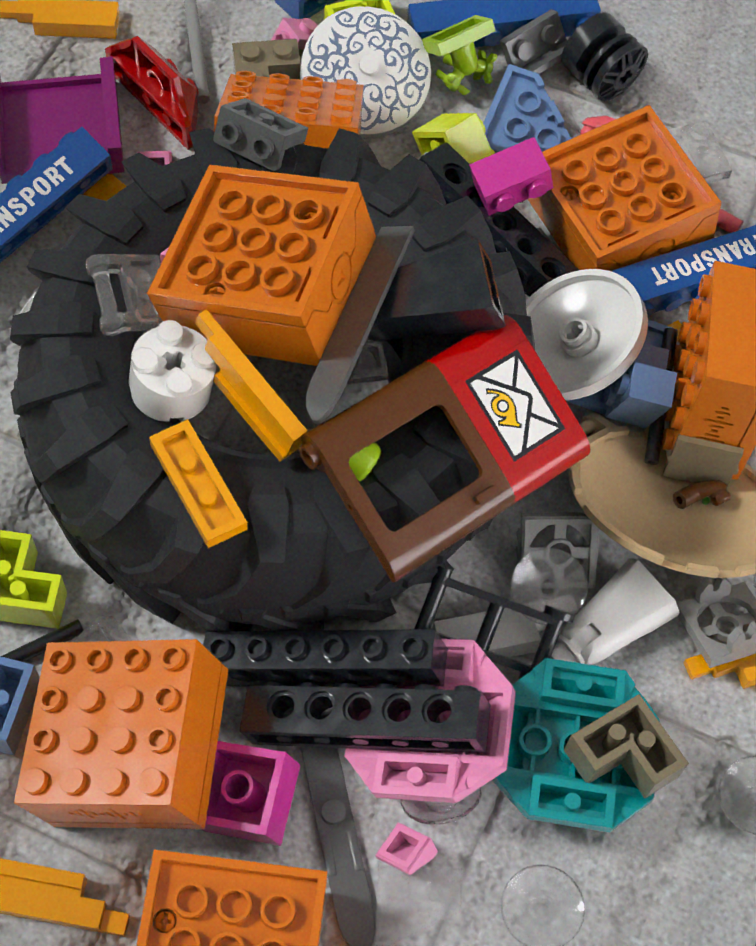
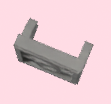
(535, 522)
(711, 597)

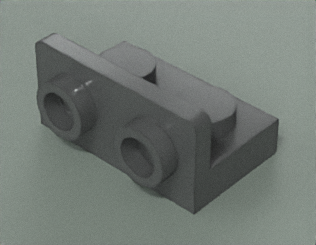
(536, 44)
(257, 132)

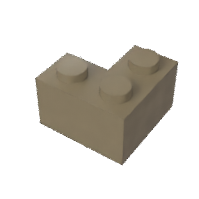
(268, 57)
(629, 738)

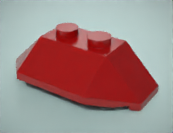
(157, 86)

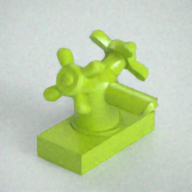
(459, 51)

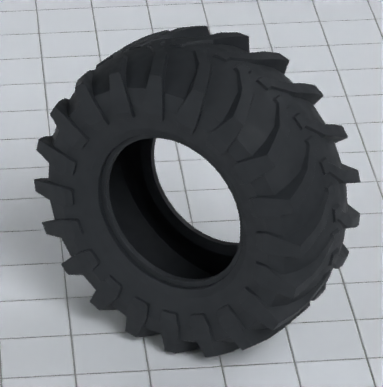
(93, 445)

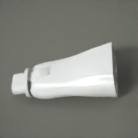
(620, 613)

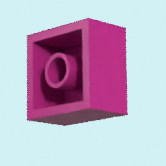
(251, 793)

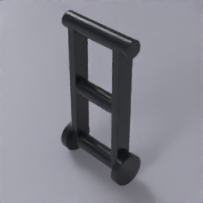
(553, 616)

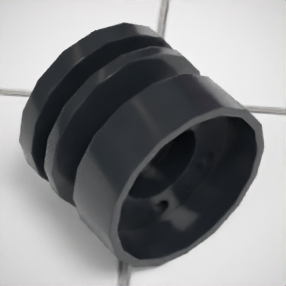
(604, 56)

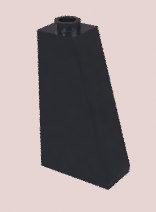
(441, 296)

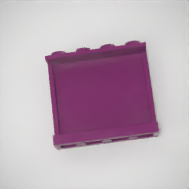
(44, 110)

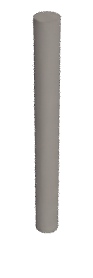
(196, 50)

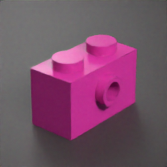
(512, 176)

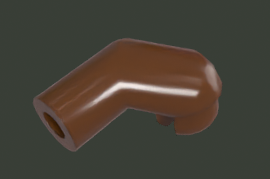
(699, 490)

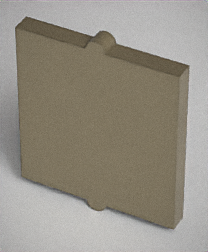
(702, 460)

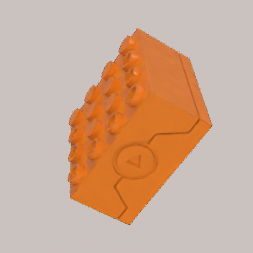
(309, 102)
(625, 195)
(266, 260)
(717, 364)
(123, 735)
(230, 903)

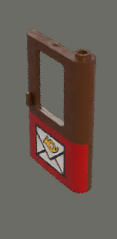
(501, 411)

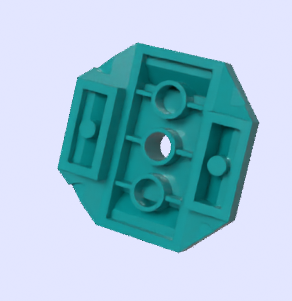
(539, 776)

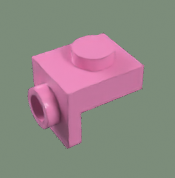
(295, 29)

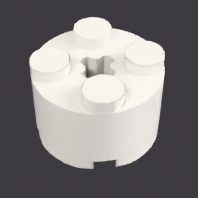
(171, 372)

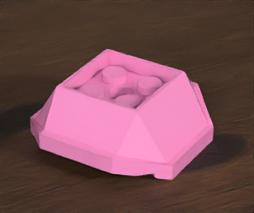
(438, 774)

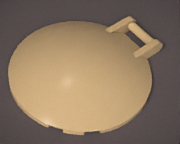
(638, 510)

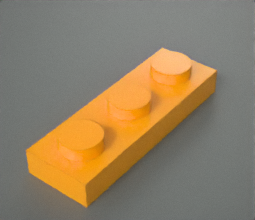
(198, 483)

